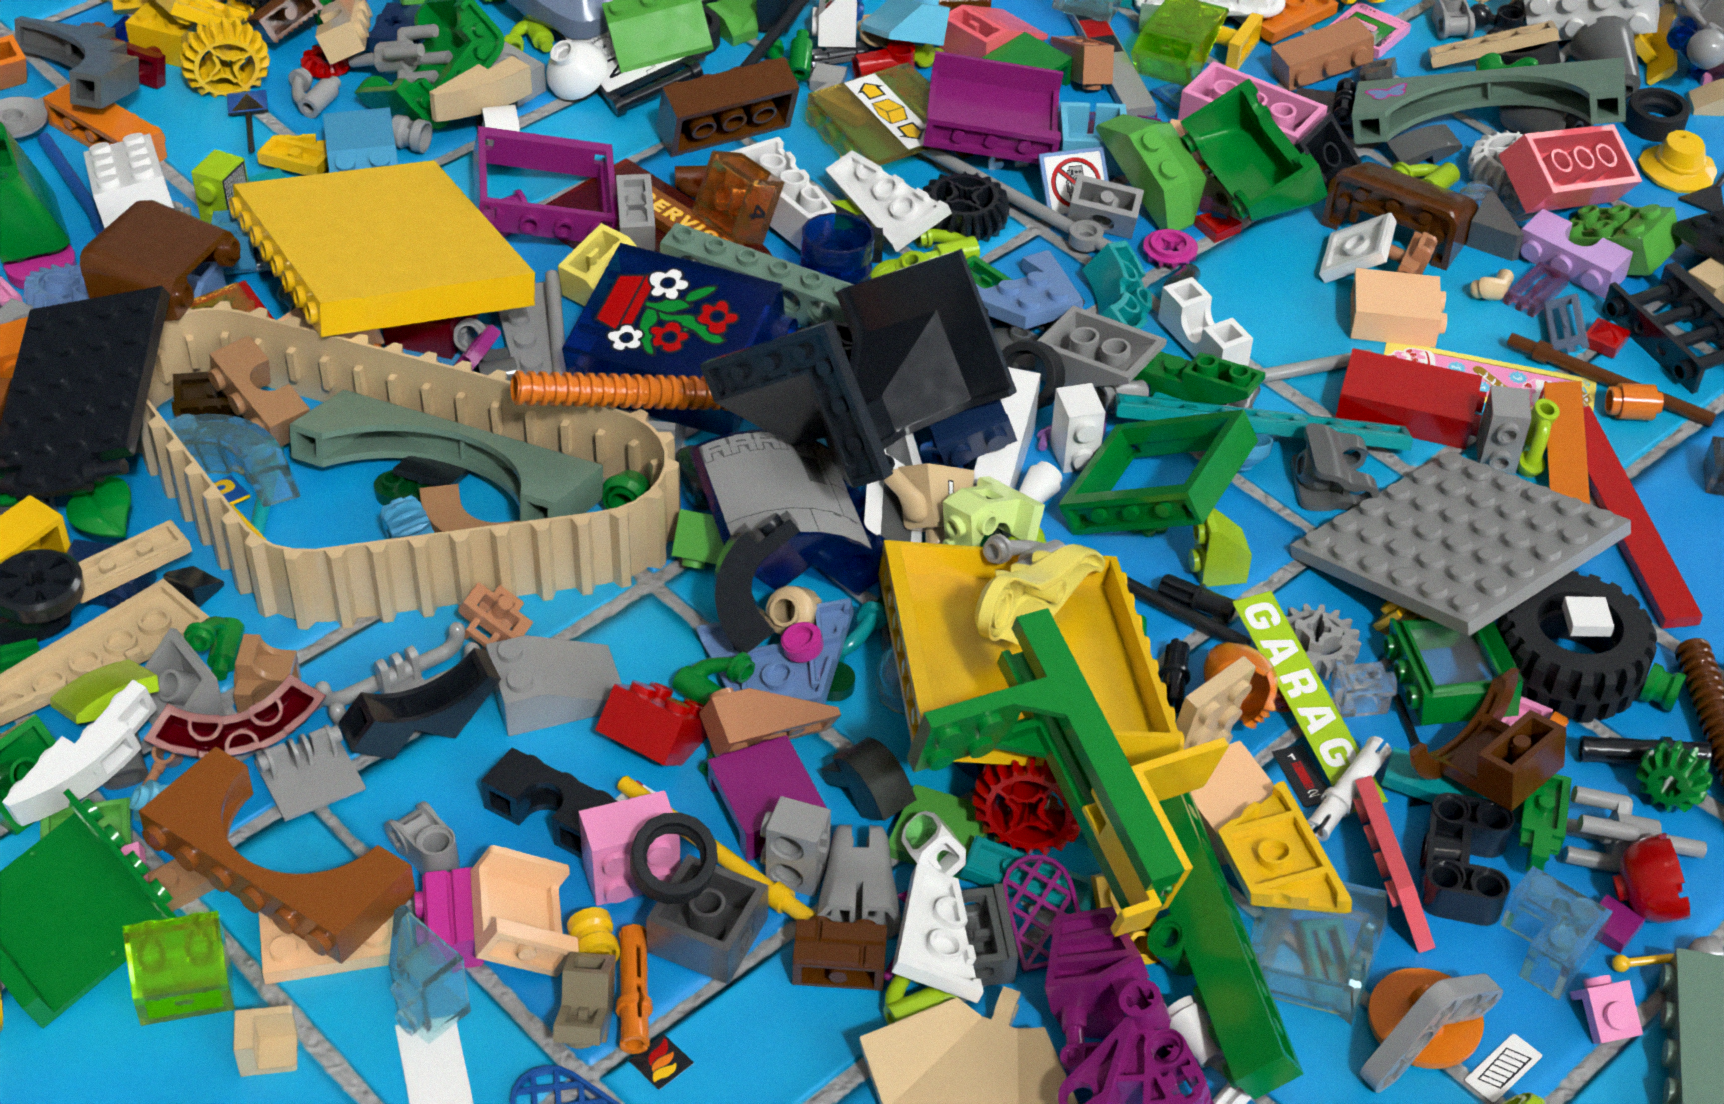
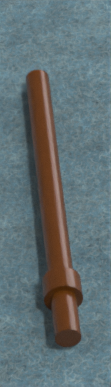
(1544, 352)

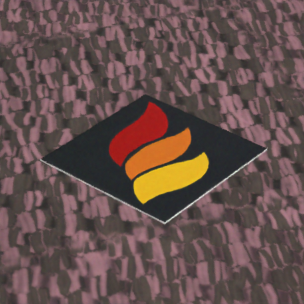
(661, 1062)

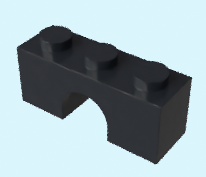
(526, 785)

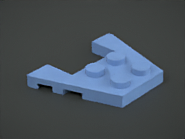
(1033, 299)
(775, 671)

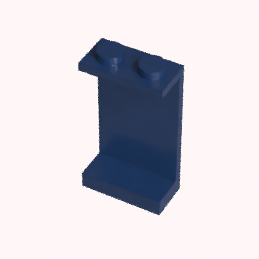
(973, 433)

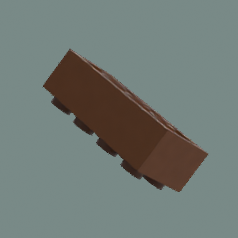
(727, 106)

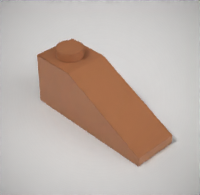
(1091, 60)
(754, 715)

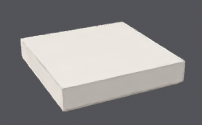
(1358, 247)

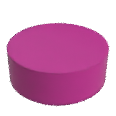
(802, 642)

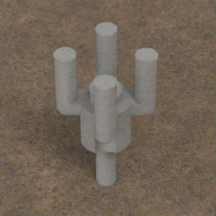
(404, 55)
(1616, 831)

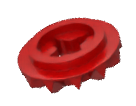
(314, 62)

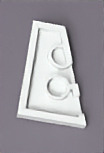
(934, 938)

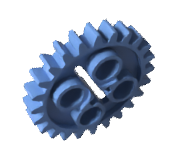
(54, 286)

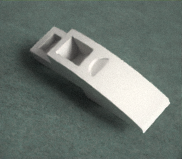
(86, 764)

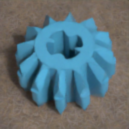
(405, 518)

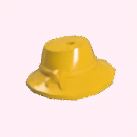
(1679, 163)

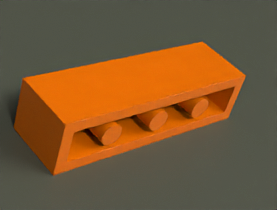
(97, 125)

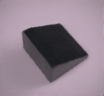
(194, 584)

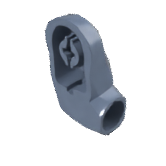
(569, 17)

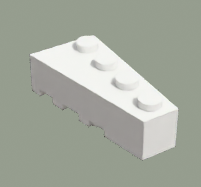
(798, 197)

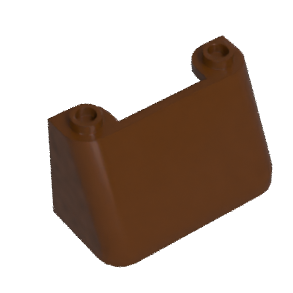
(1409, 199)
(154, 248)

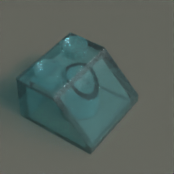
(425, 979)

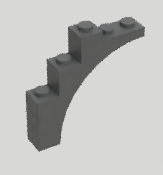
(100, 65)

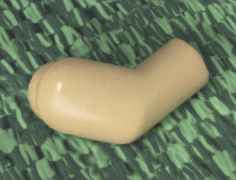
(1492, 288)

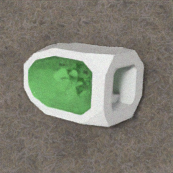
(933, 843)

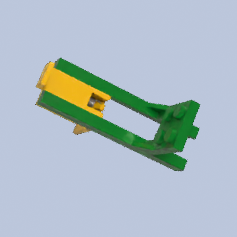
(1065, 725)

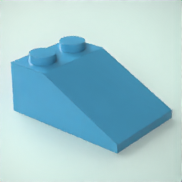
(359, 139)

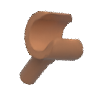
(160, 764)

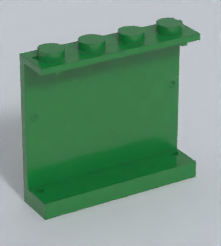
(68, 912)

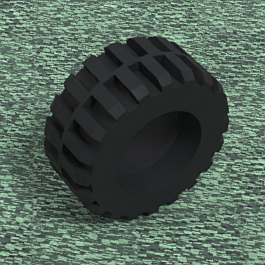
(1576, 682)

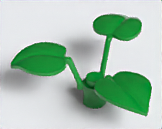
(96, 512)

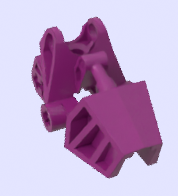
(1103, 992)

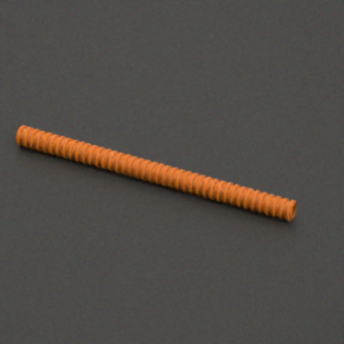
(611, 390)

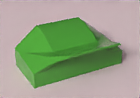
(737, 20)

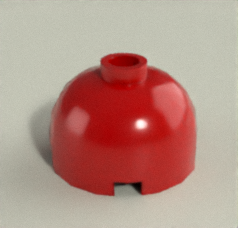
(1652, 880)

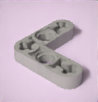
(1442, 1004)

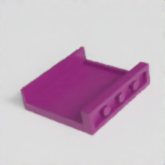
(992, 108)

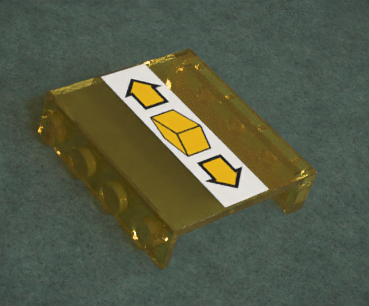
(874, 114)

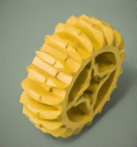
(228, 42)

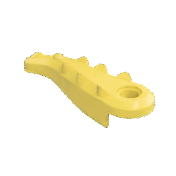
(1032, 588)

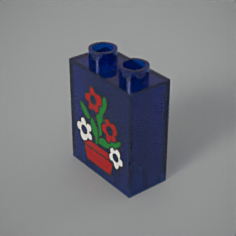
(669, 318)

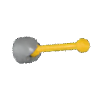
(1705, 944)

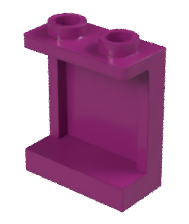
(753, 783)

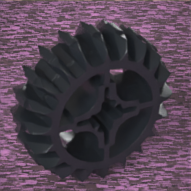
(975, 202)

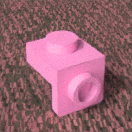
(1609, 1009)

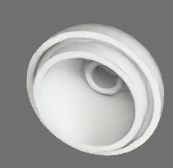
(575, 69)

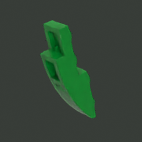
(1200, 380)

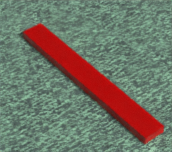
(1643, 547)

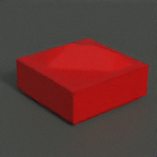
(1607, 337)

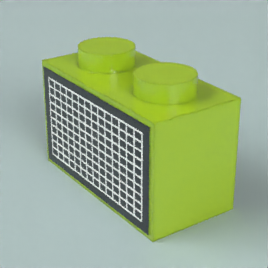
(214, 181)

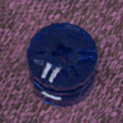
(838, 246)

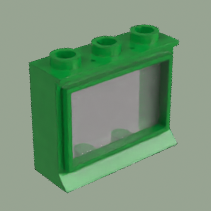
(1446, 670)

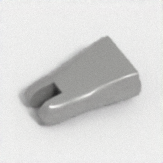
(860, 881)

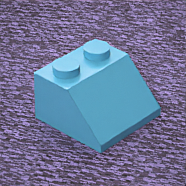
(909, 21)

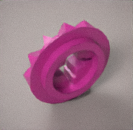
(1171, 240)

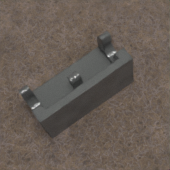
(991, 935)

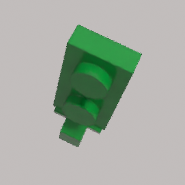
(1544, 821)

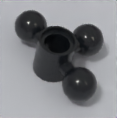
(1507, 17)

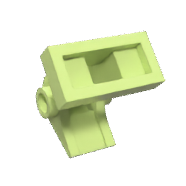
(989, 506)

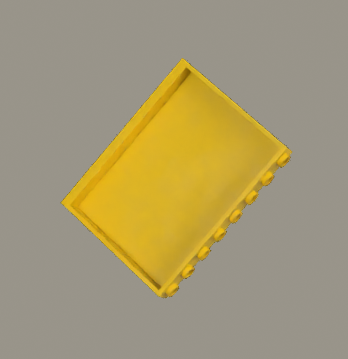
(381, 247)
(943, 659)

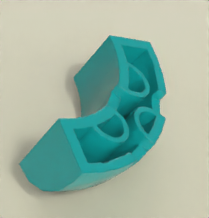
(1118, 284)

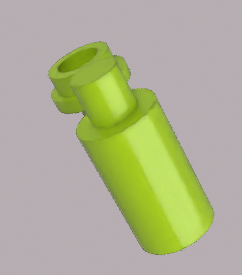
(540, 35)
(1443, 175)
(948, 243)
(1542, 418)
(900, 1007)

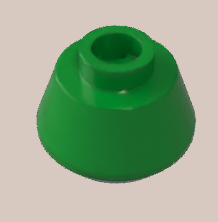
(624, 488)

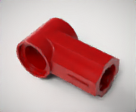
(897, 53)

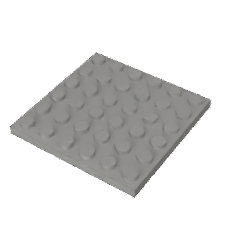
(1460, 541)

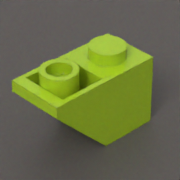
(1219, 552)

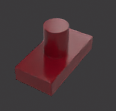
(151, 64)

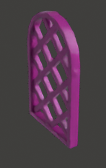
(1027, 966)

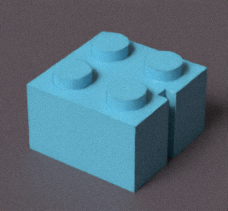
(1074, 126)

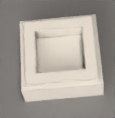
(1588, 616)

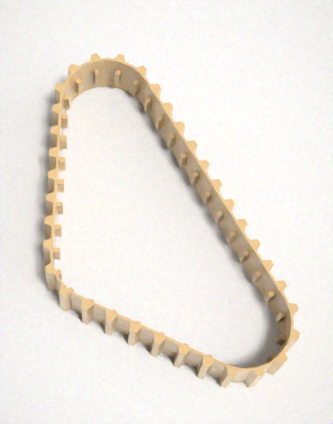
(424, 568)

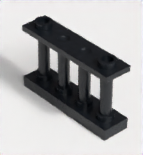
(1689, 302)

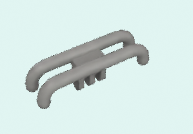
(401, 674)

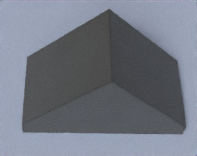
(1495, 230)

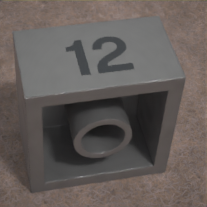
(712, 929)

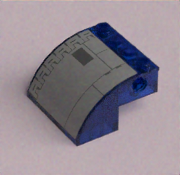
(760, 475)

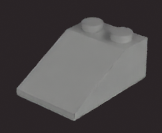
(1098, 349)
(550, 681)

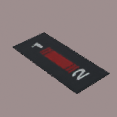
(1301, 774)

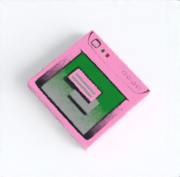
(1385, 27)

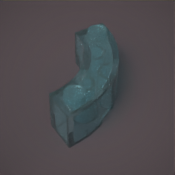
(238, 445)

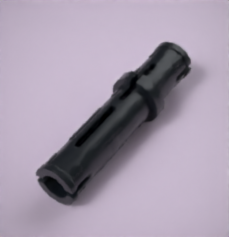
(1629, 749)

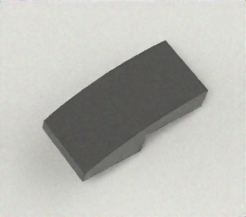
(1423, 143)

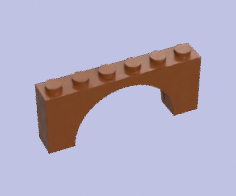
(326, 908)

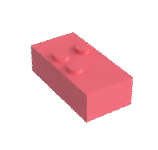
(1569, 168)

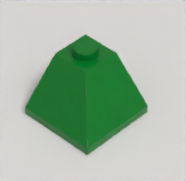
(19, 753)

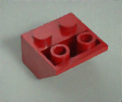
(653, 722)

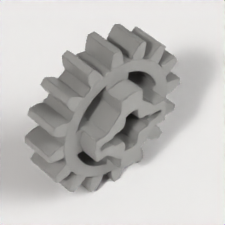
(1332, 635)

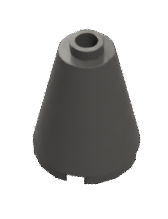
(1606, 40)
(1538, 119)

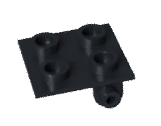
(1338, 102)

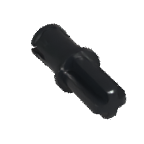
(1197, 597)
(1175, 671)

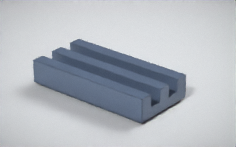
(1569, 340)

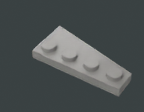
(528, 333)

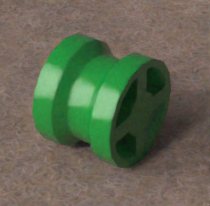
(1662, 687)

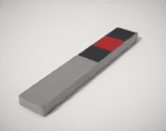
(1127, 84)

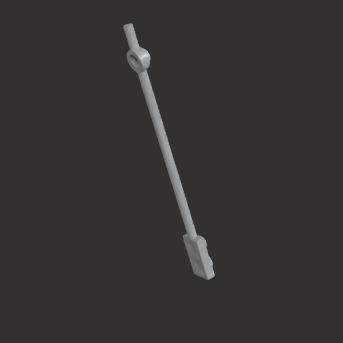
(1083, 234)

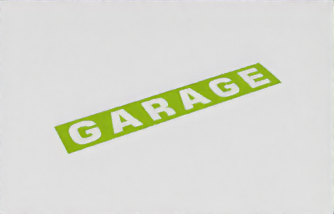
(1300, 685)

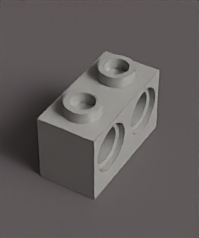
(636, 209)
(1503, 428)
(796, 845)

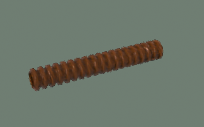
(1706, 694)

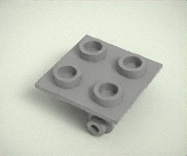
(309, 772)

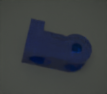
(1678, 37)

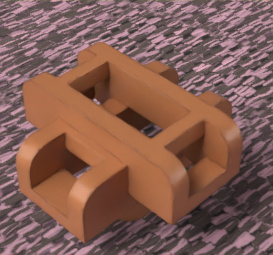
(1416, 255)
(496, 614)

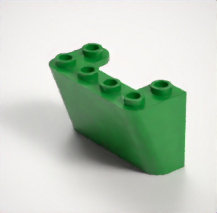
(28, 207)

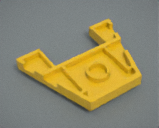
(202, 10)

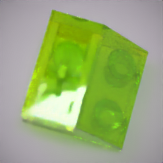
(179, 967)

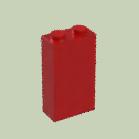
(1425, 398)

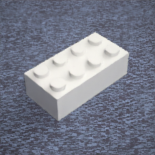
(1573, 14)
(124, 175)

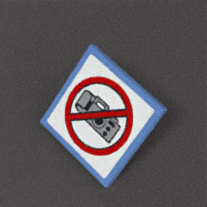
(1060, 173)

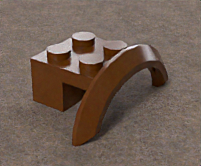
(1494, 757)

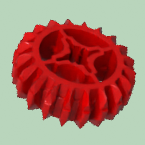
(1032, 821)

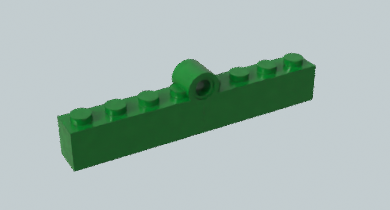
(1210, 941)

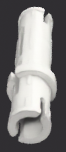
(1338, 800)

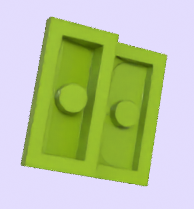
(91, 693)

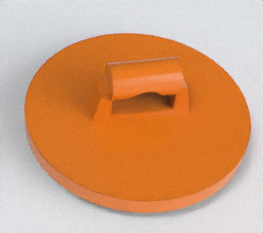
(1397, 995)

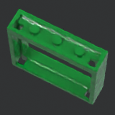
(1094, 508)

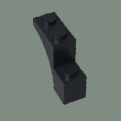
(443, 707)

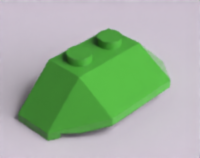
(1159, 164)

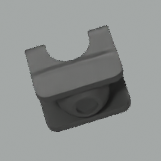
(1326, 475)

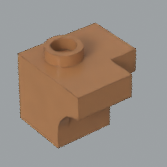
(261, 670)

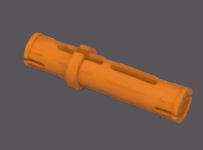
(634, 1004)

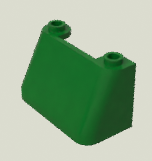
(462, 31)
(1252, 155)

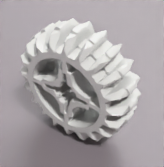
(1485, 162)

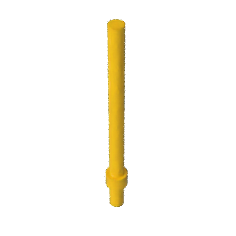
(780, 896)

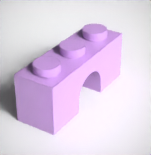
(1587, 266)

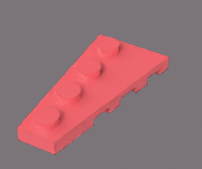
(1391, 862)

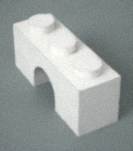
(1188, 317)

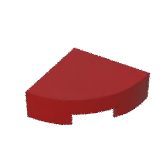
(1217, 228)

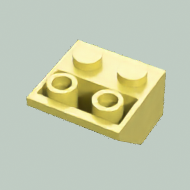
(587, 262)

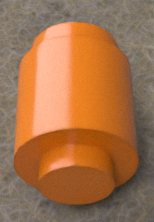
(1634, 401)

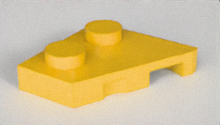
(295, 154)

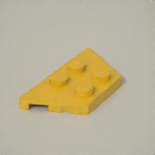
(1281, 857)

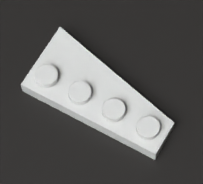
(886, 199)

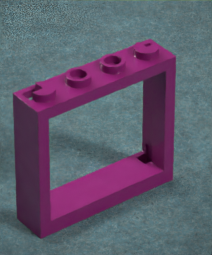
(550, 155)

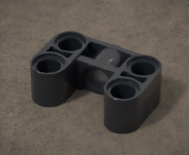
(1448, 882)

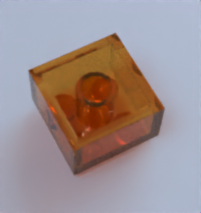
(737, 197)

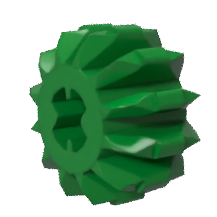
(1674, 776)

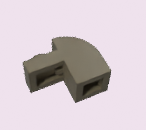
(586, 1000)

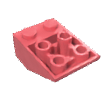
(980, 30)

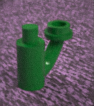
(800, 54)
(223, 636)
(693, 680)

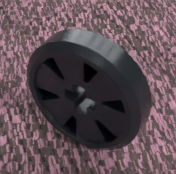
(39, 585)

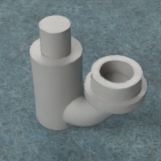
(318, 97)
(1000, 549)

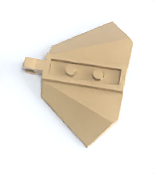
(964, 1058)

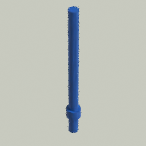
(72, 181)

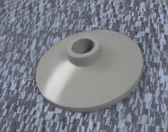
(22, 115)

